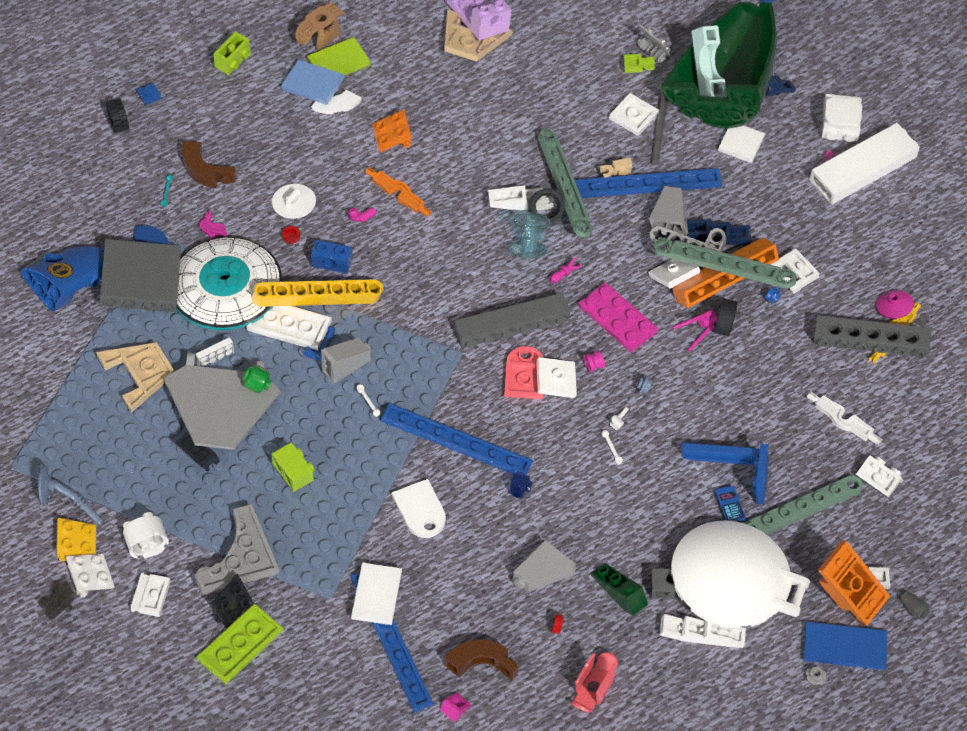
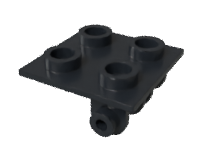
(231, 602)

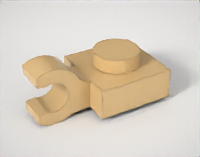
(618, 168)

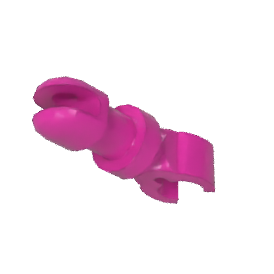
(564, 271)

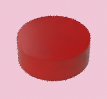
(290, 234)
(557, 623)

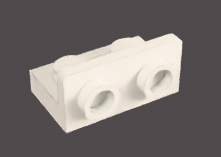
(880, 476)

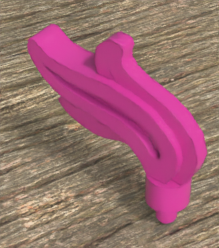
(212, 228)

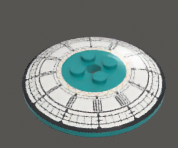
(218, 302)

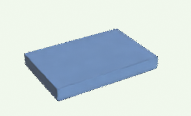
(312, 82)

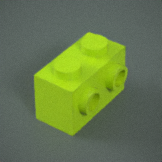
(232, 53)
(292, 466)

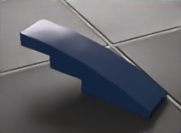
(735, 234)

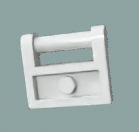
(802, 268)

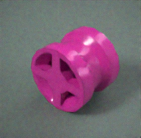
(594, 361)

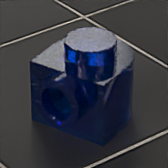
(520, 485)

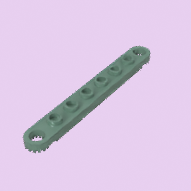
(565, 183)
(725, 263)
(806, 505)

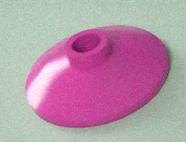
(894, 304)

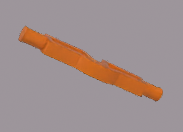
(390, 186)

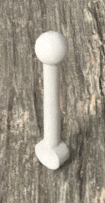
(361, 389)
(618, 460)

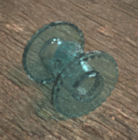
(533, 233)

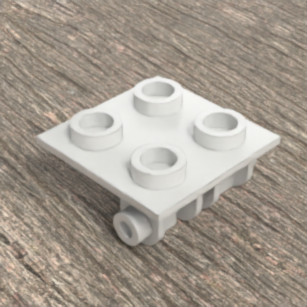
(89, 573)

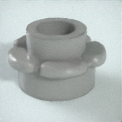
(815, 680)

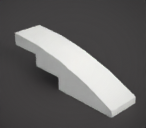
(517, 198)
(701, 631)

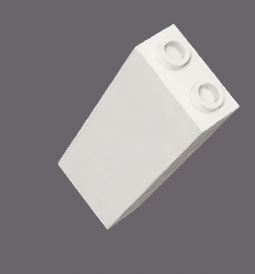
(864, 163)

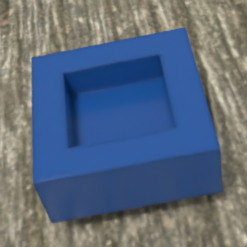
(149, 94)

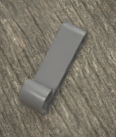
(710, 244)

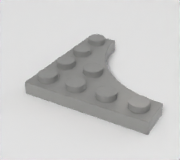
(248, 556)

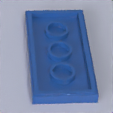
(845, 645)

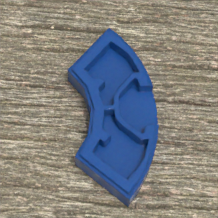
(150, 235)

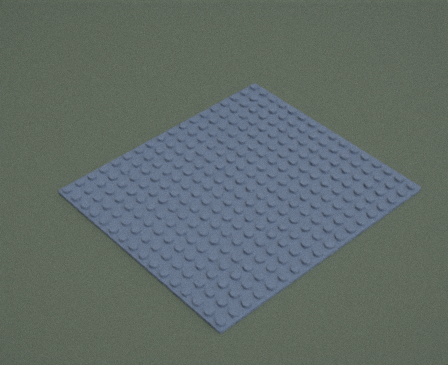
(137, 468)

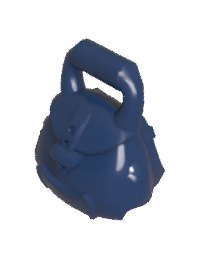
(776, 86)

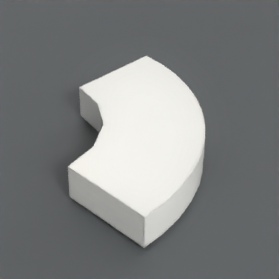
(338, 103)

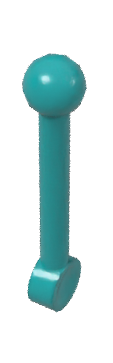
(164, 203)

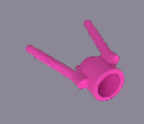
(706, 320)

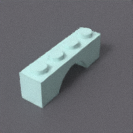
(705, 44)

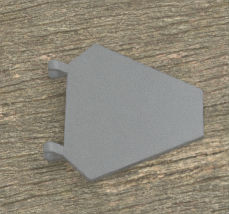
(217, 404)

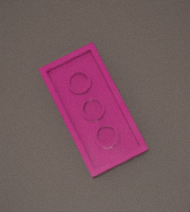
(618, 317)

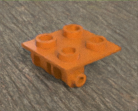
(392, 131)

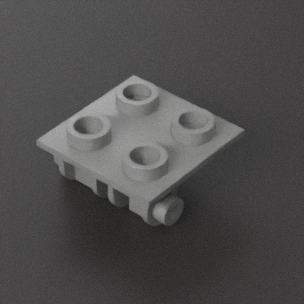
(654, 46)

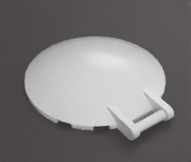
(734, 575)

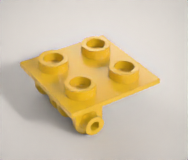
(75, 538)

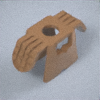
(317, 21)

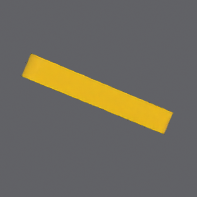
(309, 297)

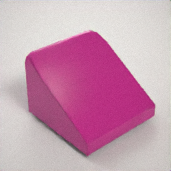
(455, 706)

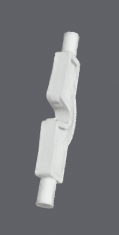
(851, 424)

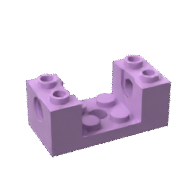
(483, 17)

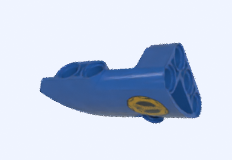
(64, 273)

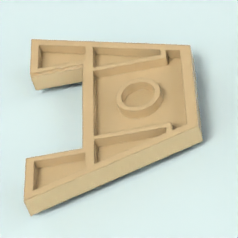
(463, 43)
(146, 366)

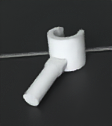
(616, 419)

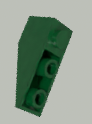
(622, 589)

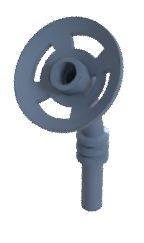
(47, 485)

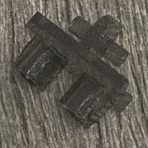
(58, 601)

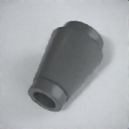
(916, 606)

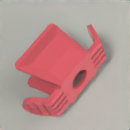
(602, 673)

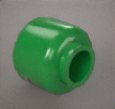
(256, 379)

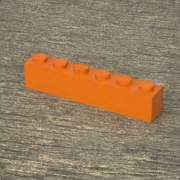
(711, 281)

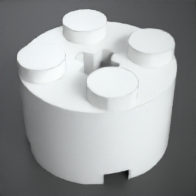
(145, 536)

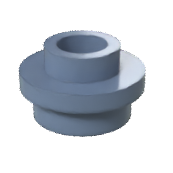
(644, 384)

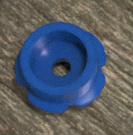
(773, 295)

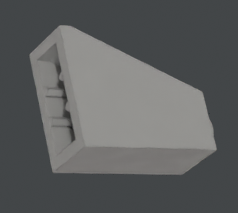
(670, 211)
(344, 358)
(543, 568)

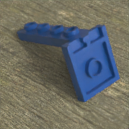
(734, 455)

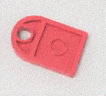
(522, 374)

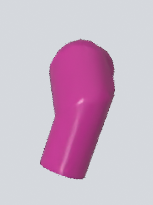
(357, 216)

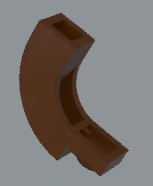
(203, 172)
(480, 652)

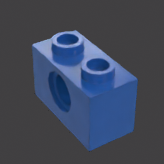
(331, 256)

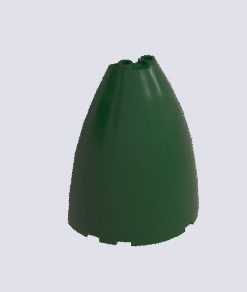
(742, 59)

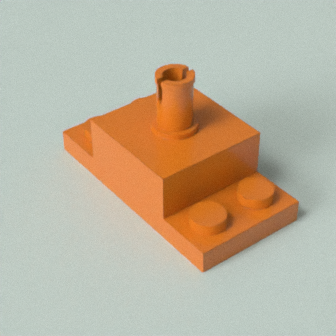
(852, 583)

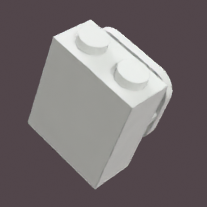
(841, 117)

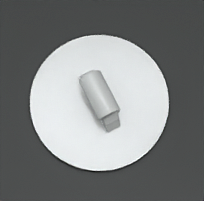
(293, 201)

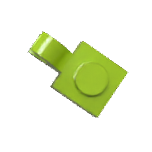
(635, 63)

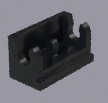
(201, 455)

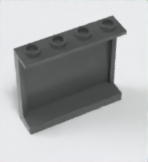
(140, 275)

